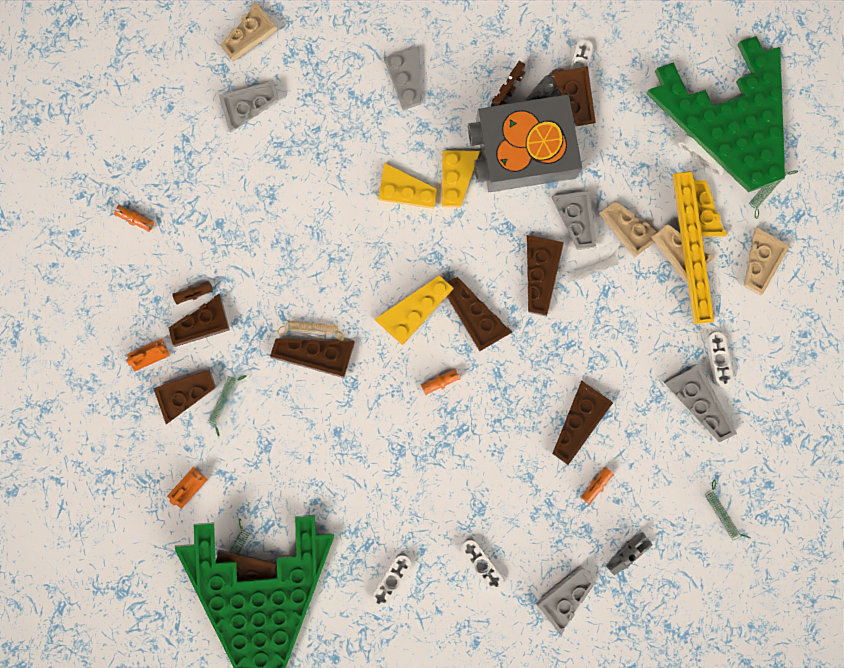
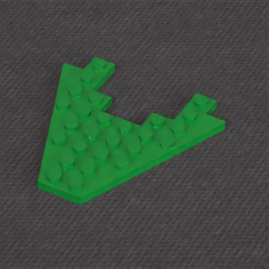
(739, 133)
(256, 616)

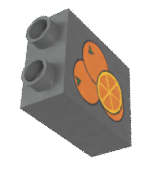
(526, 143)

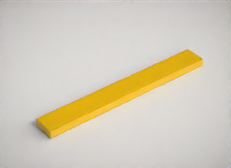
(693, 247)

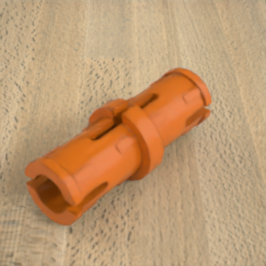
(134, 218)
(440, 381)
(597, 485)

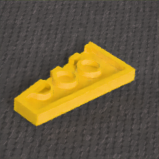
(410, 313)

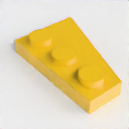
(456, 175)
(405, 189)
(708, 216)

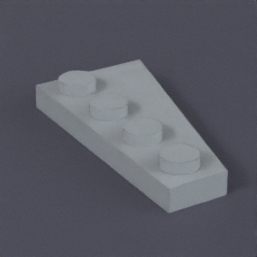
(698, 396)

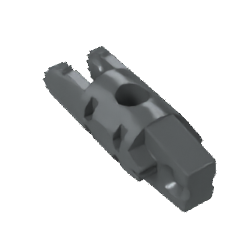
(544, 88)
(629, 553)

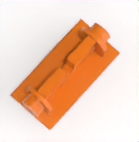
(147, 355)
(186, 488)

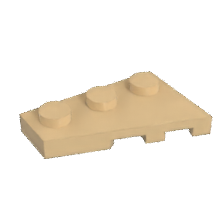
(250, 32)
(629, 229)
(671, 245)
(763, 260)

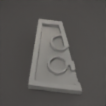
(405, 75)
(247, 103)
(577, 216)
(565, 598)

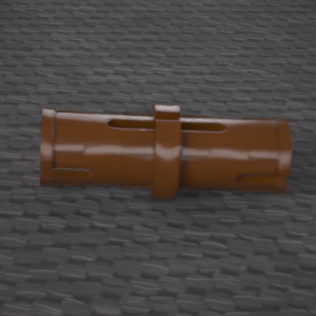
(192, 292)

